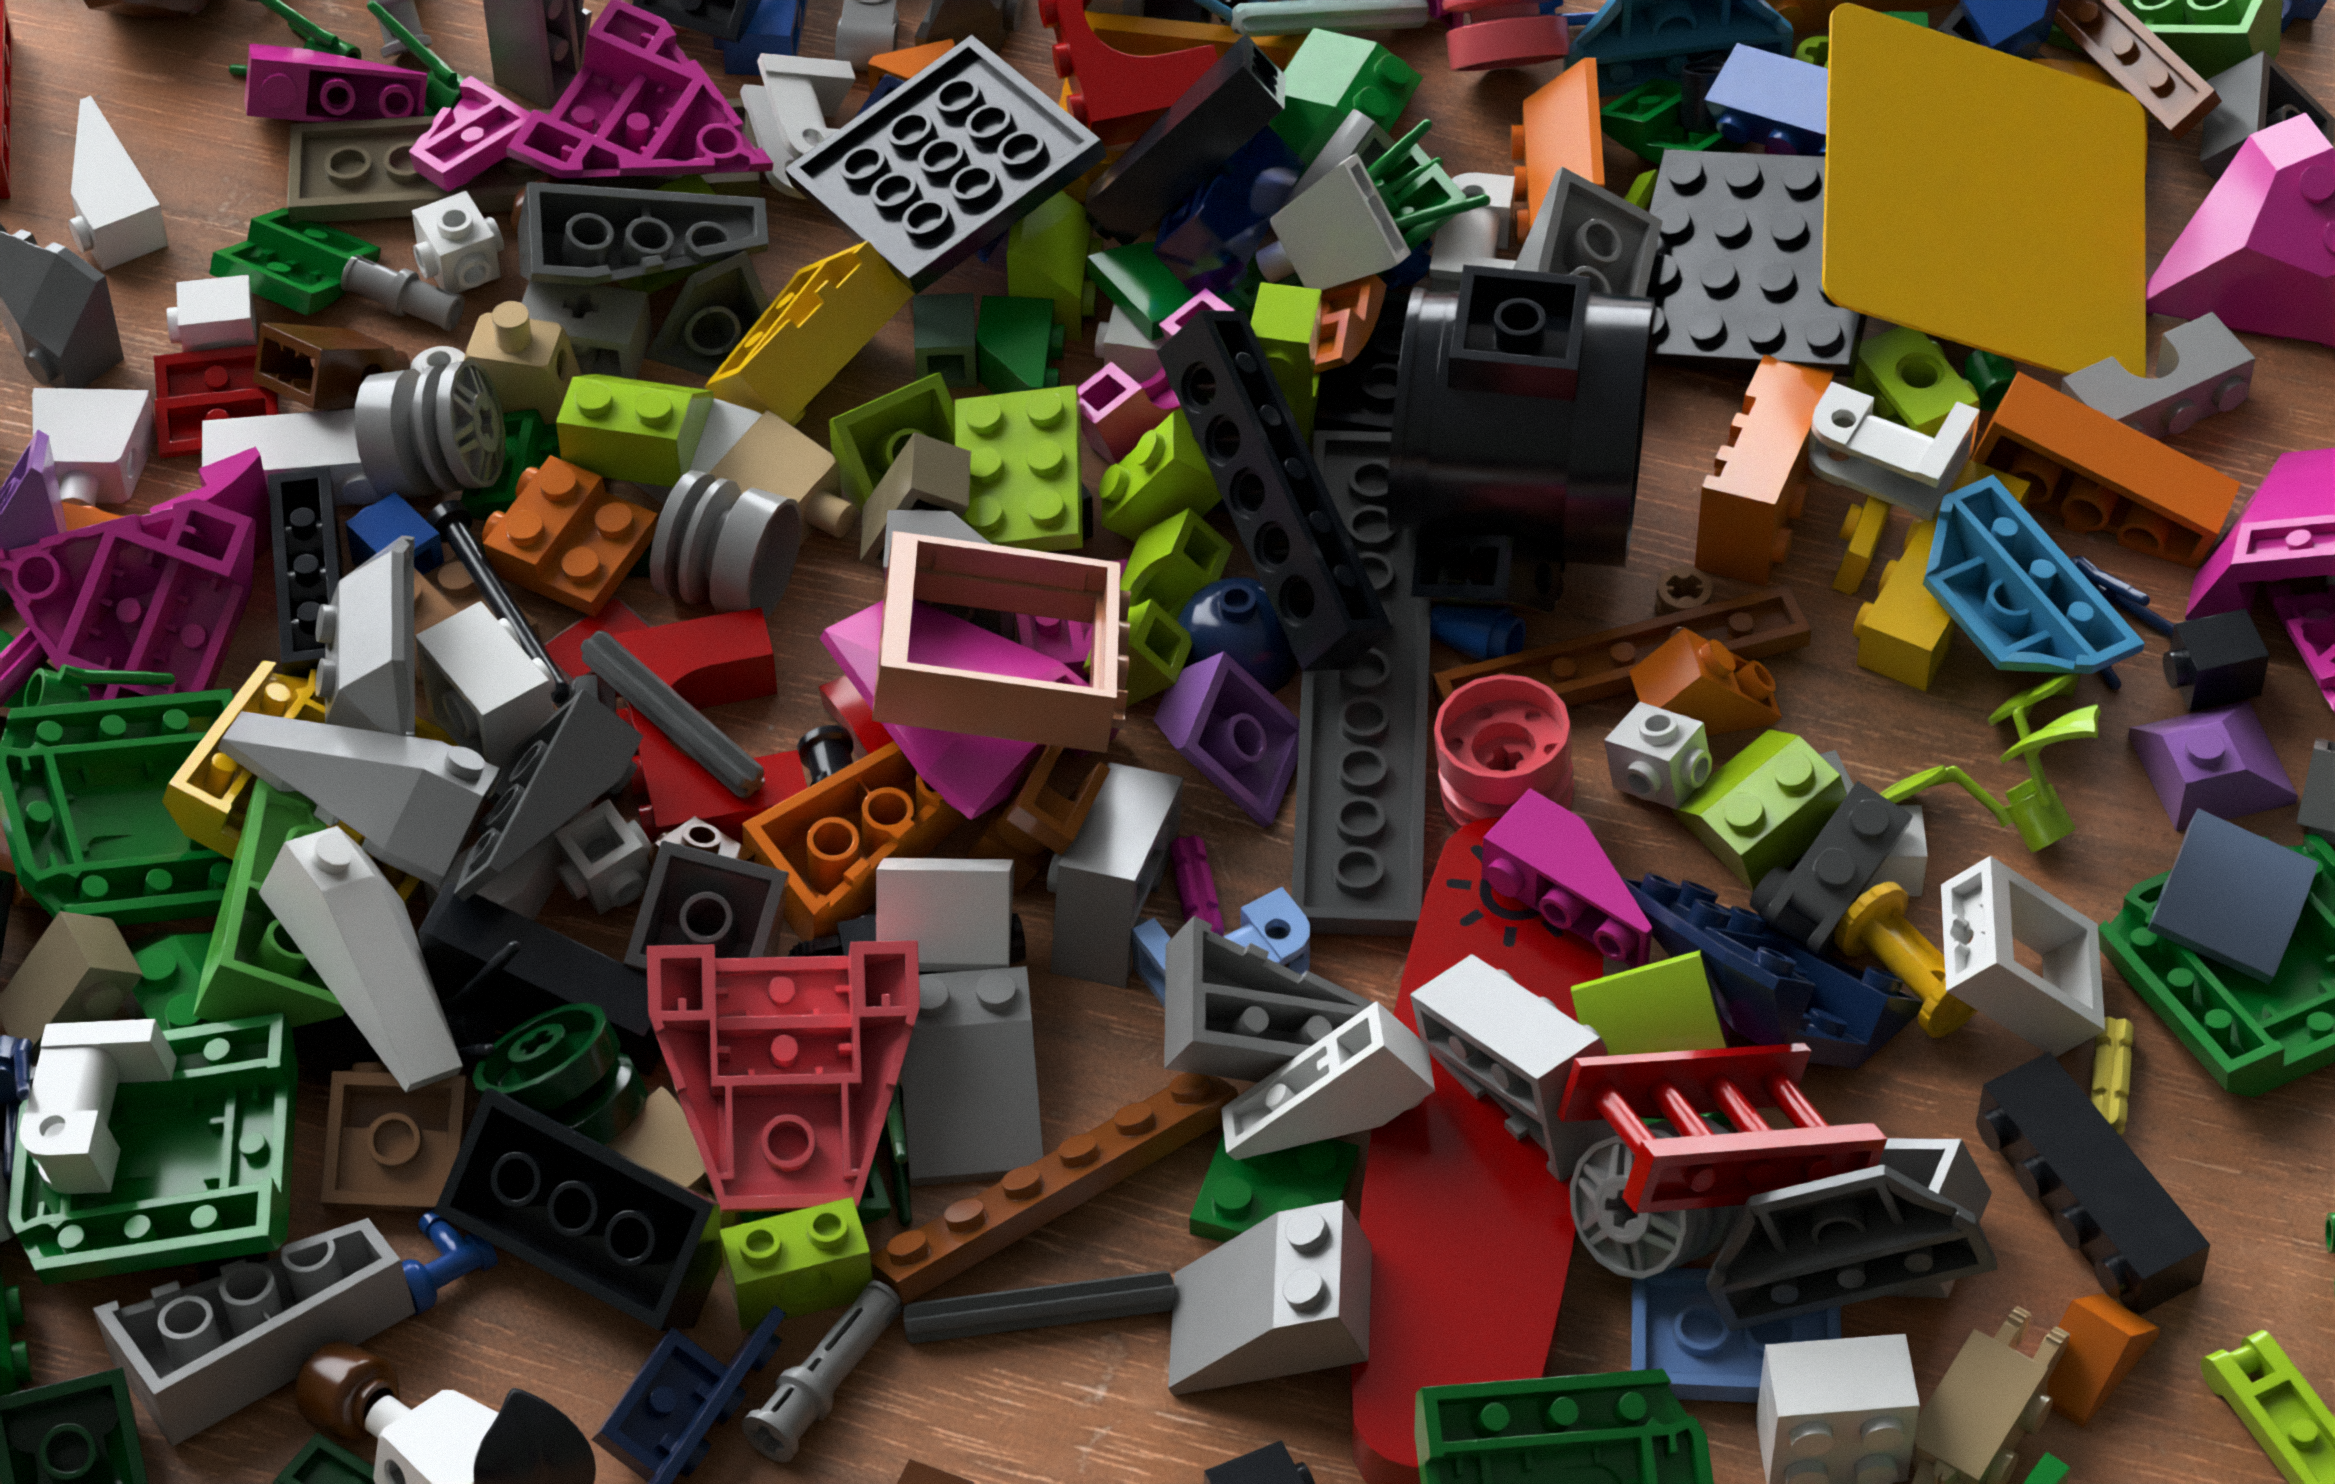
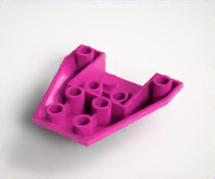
(2275, 537)
(964, 768)

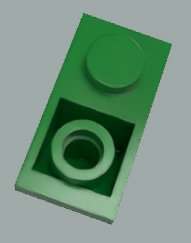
(1018, 344)

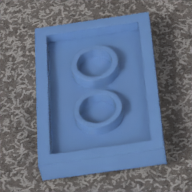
(1685, 1335)

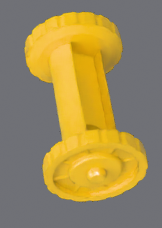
(1878, 926)

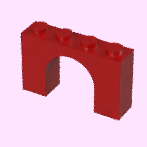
(1114, 91)
(708, 665)

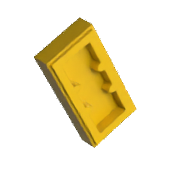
(1862, 531)

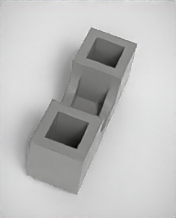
(2198, 375)

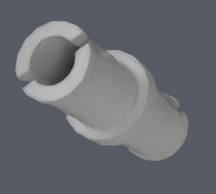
(402, 292)

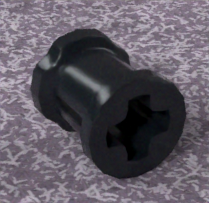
(826, 751)

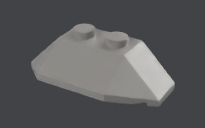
(371, 645)

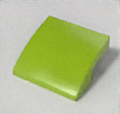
(1653, 1008)

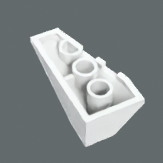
(364, 951)

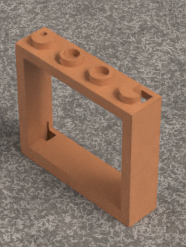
(1014, 583)

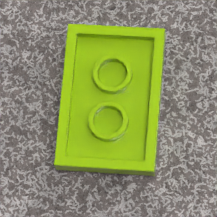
(1024, 467)

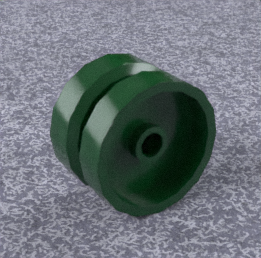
(568, 1070)

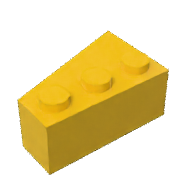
(810, 333)

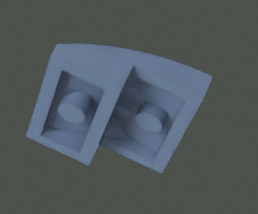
(2233, 896)

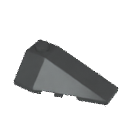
(56, 312)

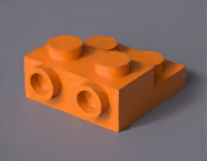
(567, 536)

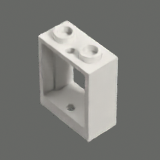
(2003, 905)

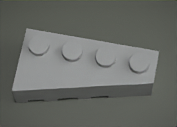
(248, 1332)

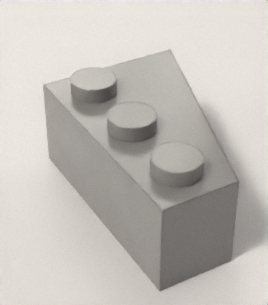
(1111, 871)

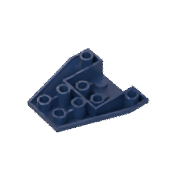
(1772, 983)

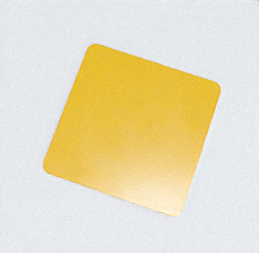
(1983, 196)

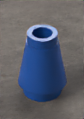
(1478, 630)

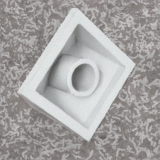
(951, 907)

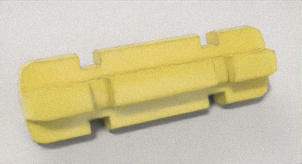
(2113, 1071)

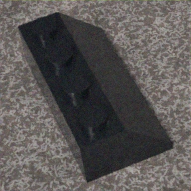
(584, 1213)

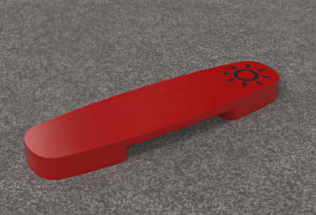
(1457, 1209)

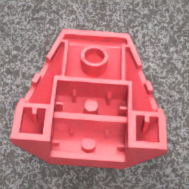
(785, 1064)

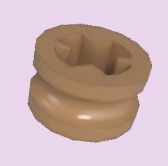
(1681, 582)

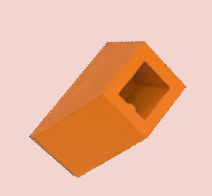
(1707, 684)

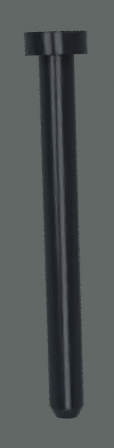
(453, 523)

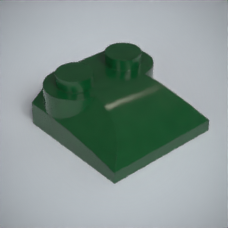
(72, 1433)

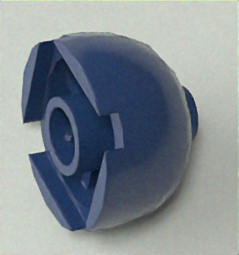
(1241, 621)

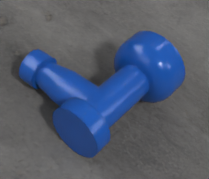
(457, 1259)

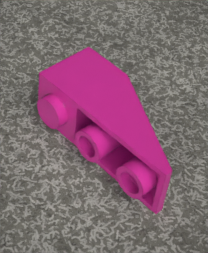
(328, 86)
(1561, 871)

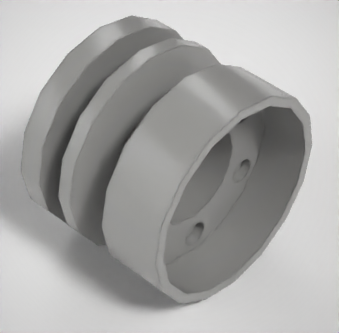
(430, 430)
(725, 544)
(1640, 1242)

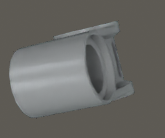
(866, 31)

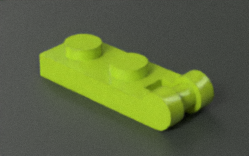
(2276, 1409)

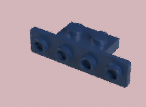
(677, 1397)

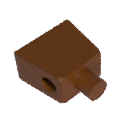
(340, 365)

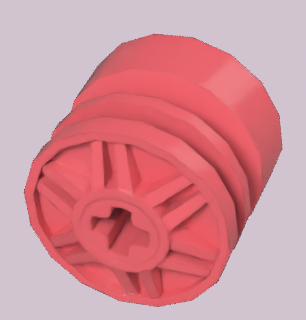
(1504, 35)
(1498, 743)

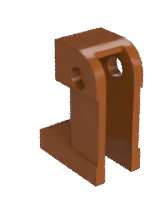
(1035, 819)

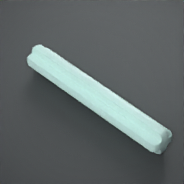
(1329, 15)

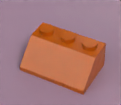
(1556, 131)

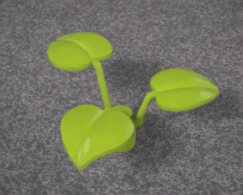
(2033, 803)

